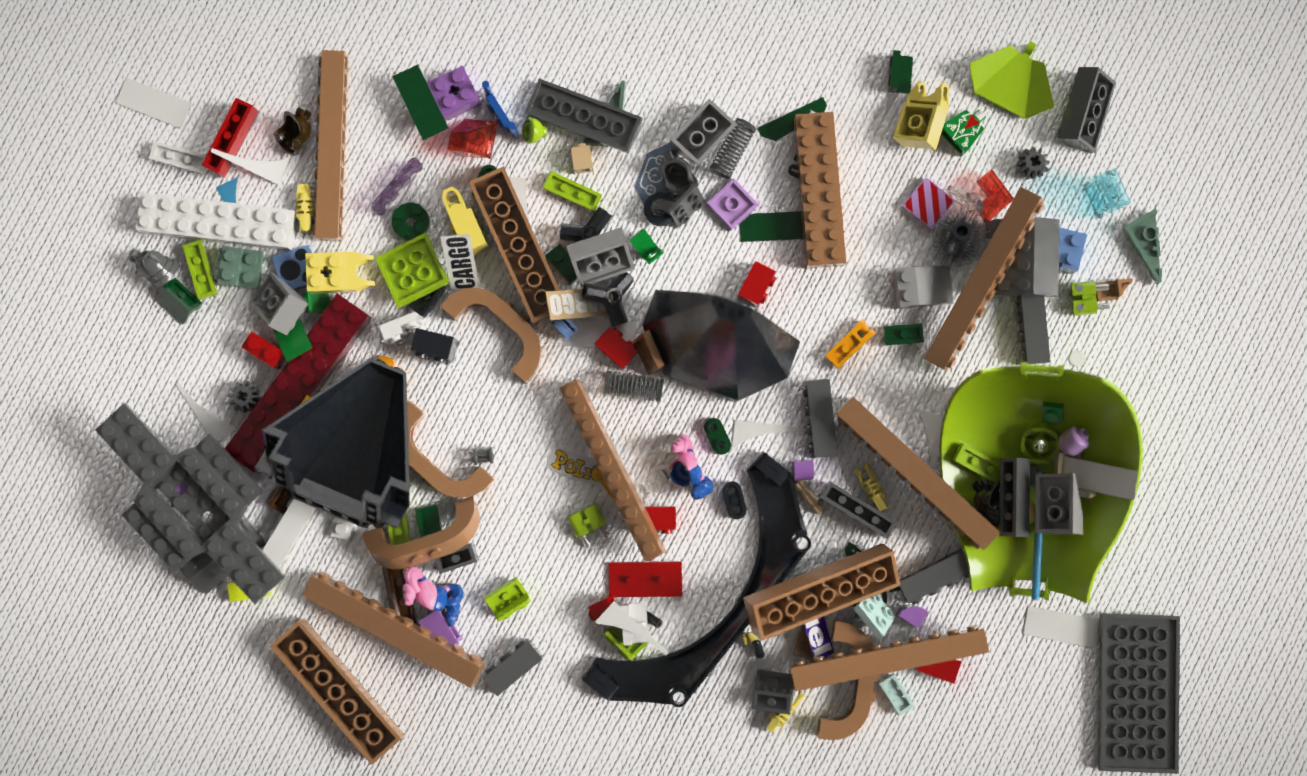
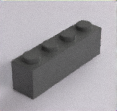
(1033, 329)
(821, 418)
(1014, 497)
(857, 510)
(933, 577)

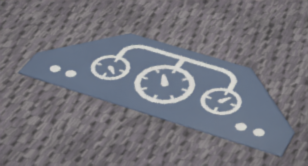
(650, 179)

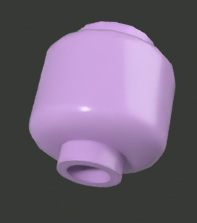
(1073, 440)

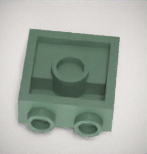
(239, 267)

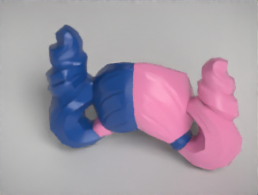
(686, 470)
(432, 596)

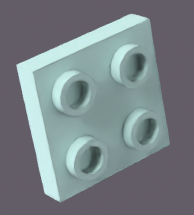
(874, 614)

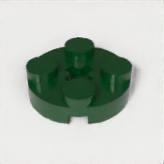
(401, 215)

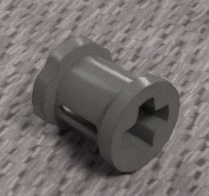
(483, 455)

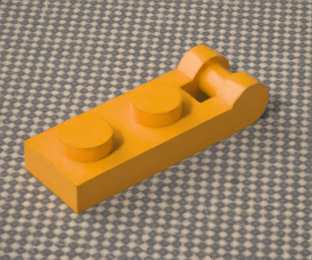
(849, 345)

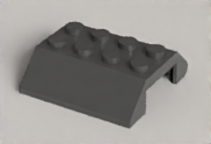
(1035, 263)

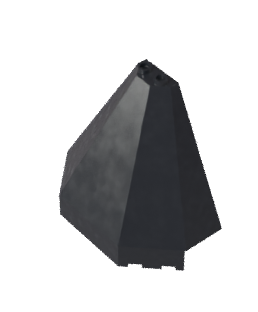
(718, 343)
(347, 448)

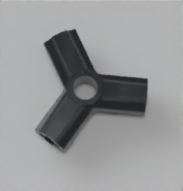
(597, 223)
(600, 295)

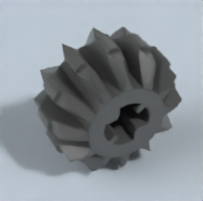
(1040, 163)
(237, 396)

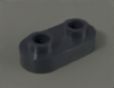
(734, 500)

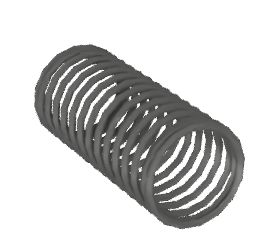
(748, 127)
(645, 392)

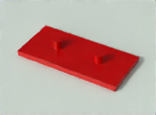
(645, 579)

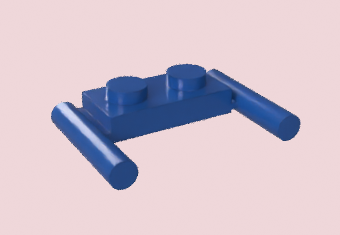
(494, 107)

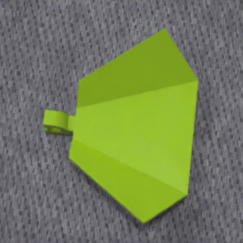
(1013, 81)

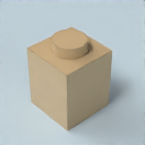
(582, 158)

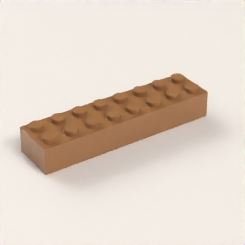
(819, 190)
(515, 241)
(821, 591)
(337, 690)

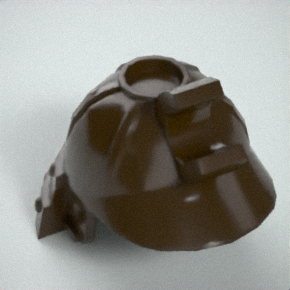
(294, 131)

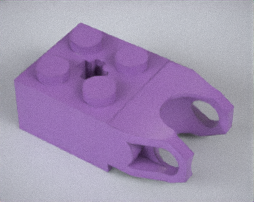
(443, 89)

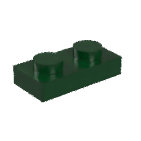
(561, 261)
(903, 334)

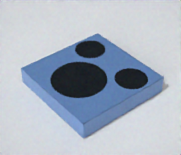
(292, 266)

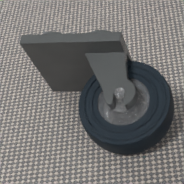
(663, 209)

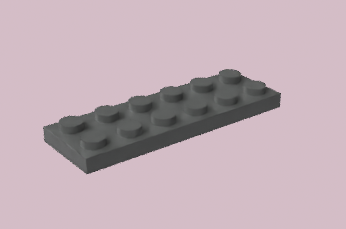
(583, 115)

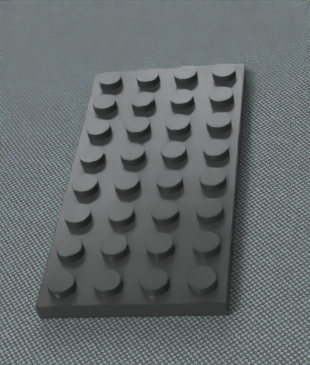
(1139, 693)

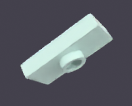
(896, 694)

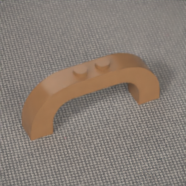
(467, 298)
(432, 475)
(427, 547)
(853, 720)

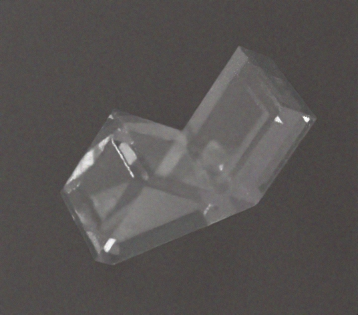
(652, 483)

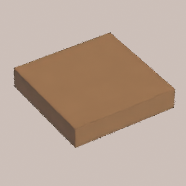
(648, 352)

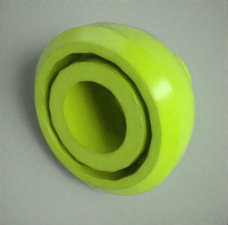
(533, 130)

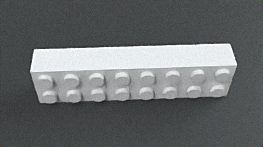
(216, 221)

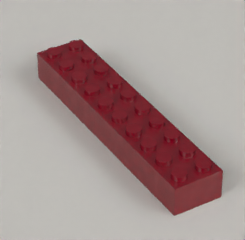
(302, 376)

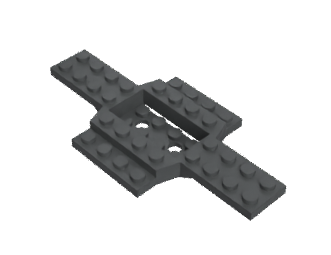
(213, 484)

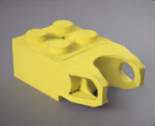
(922, 117)
(464, 221)
(343, 275)

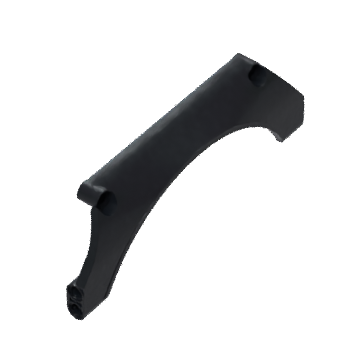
(689, 666)

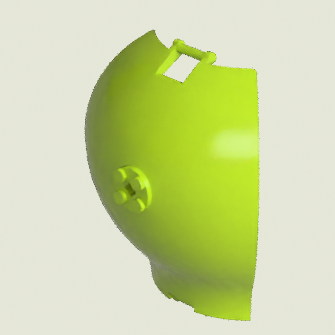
(1002, 418)

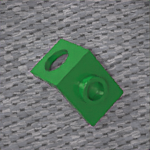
(645, 246)
(316, 302)

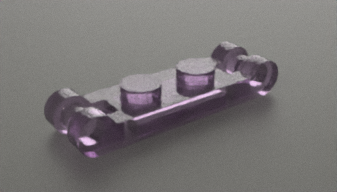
(401, 180)

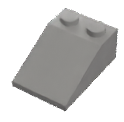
(922, 286)
(278, 304)
(1058, 505)

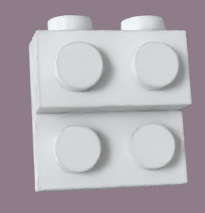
(396, 330)

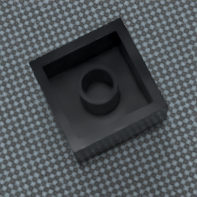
(434, 345)

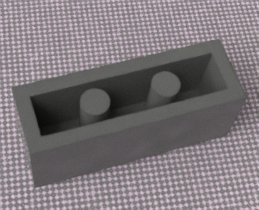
(512, 666)

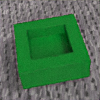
(1052, 412)

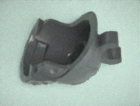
(676, 174)
(154, 266)

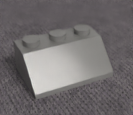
(702, 132)
(601, 257)

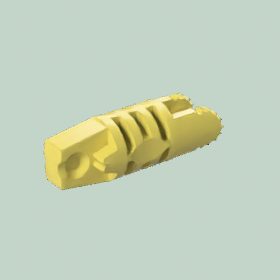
(304, 207)
(872, 487)
(781, 719)

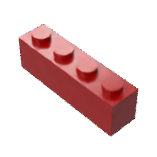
(230, 136)

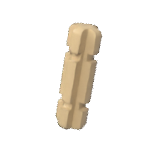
(808, 496)

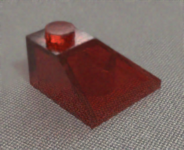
(473, 138)

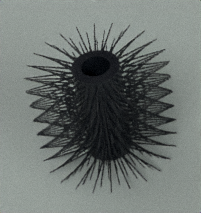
(958, 238)

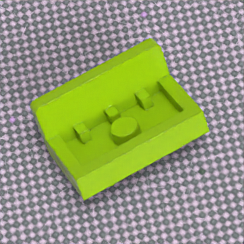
(508, 599)
(615, 636)

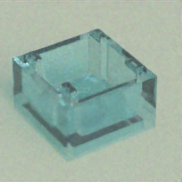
(1106, 193)

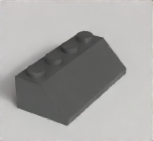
(1086, 109)
(205, 572)

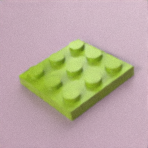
(412, 270)

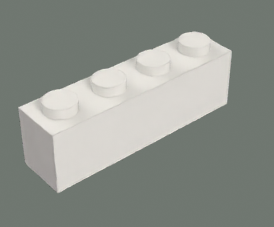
(288, 531)

